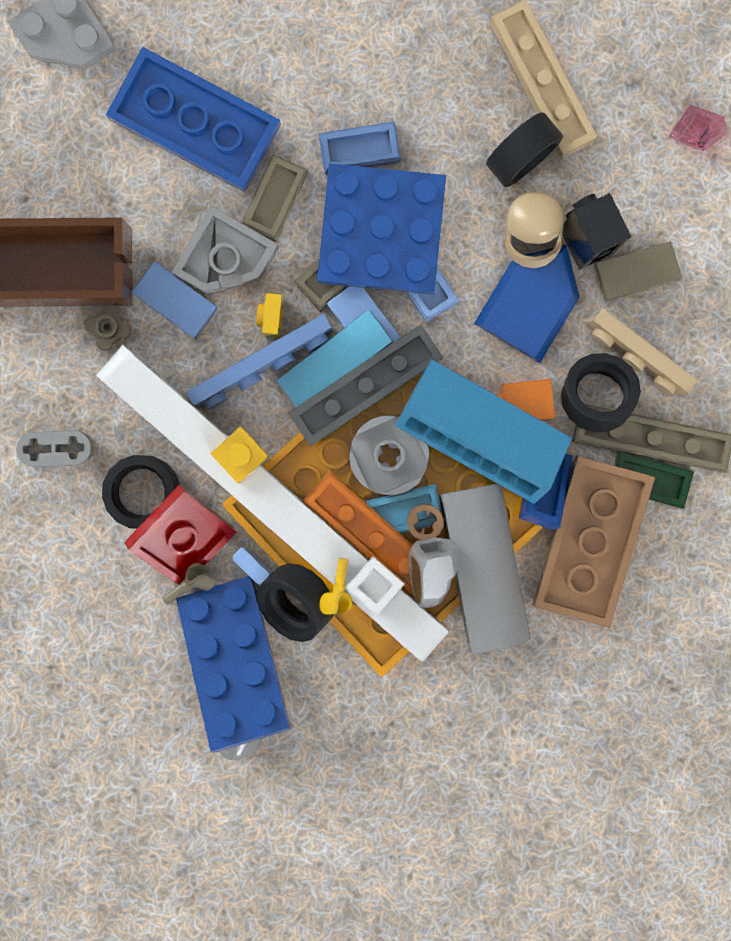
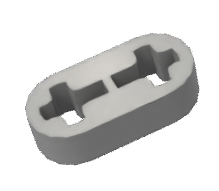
(55, 439)

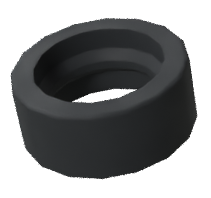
(524, 149)
(608, 366)
(114, 477)
(282, 613)

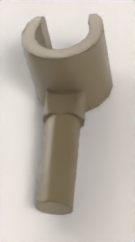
(196, 577)

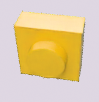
(270, 315)
(239, 455)

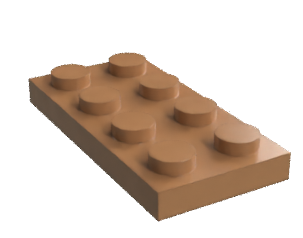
(594, 541)

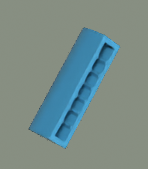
(484, 432)

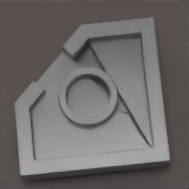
(62, 33)
(223, 254)

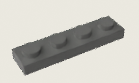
(365, 385)

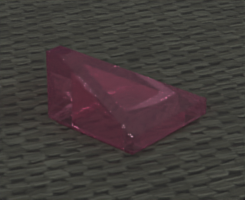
(702, 132)

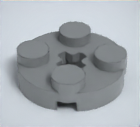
(381, 477)

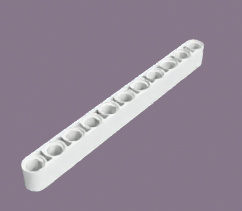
(263, 495)

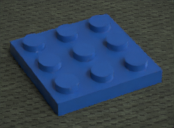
(381, 229)

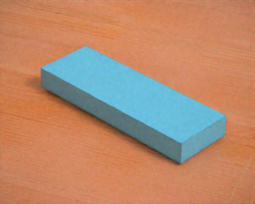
(335, 358)

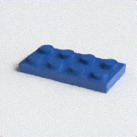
(193, 119)
(232, 665)

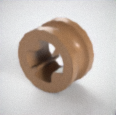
(437, 525)

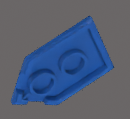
(531, 304)

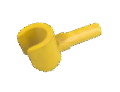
(338, 600)

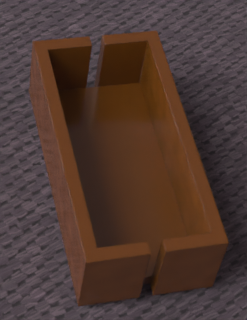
(65, 262)

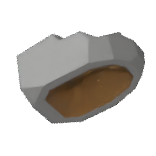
(432, 570)

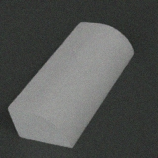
(486, 568)

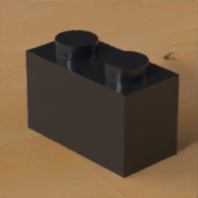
(594, 229)

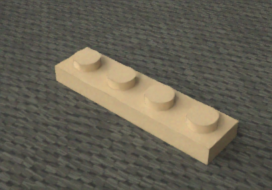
(542, 76)

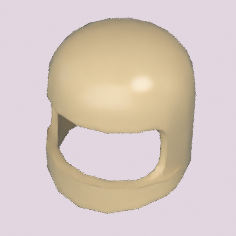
(534, 220)

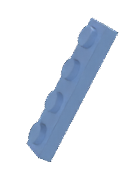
(247, 371)

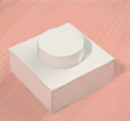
(375, 585)

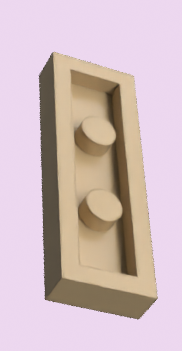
(640, 354)

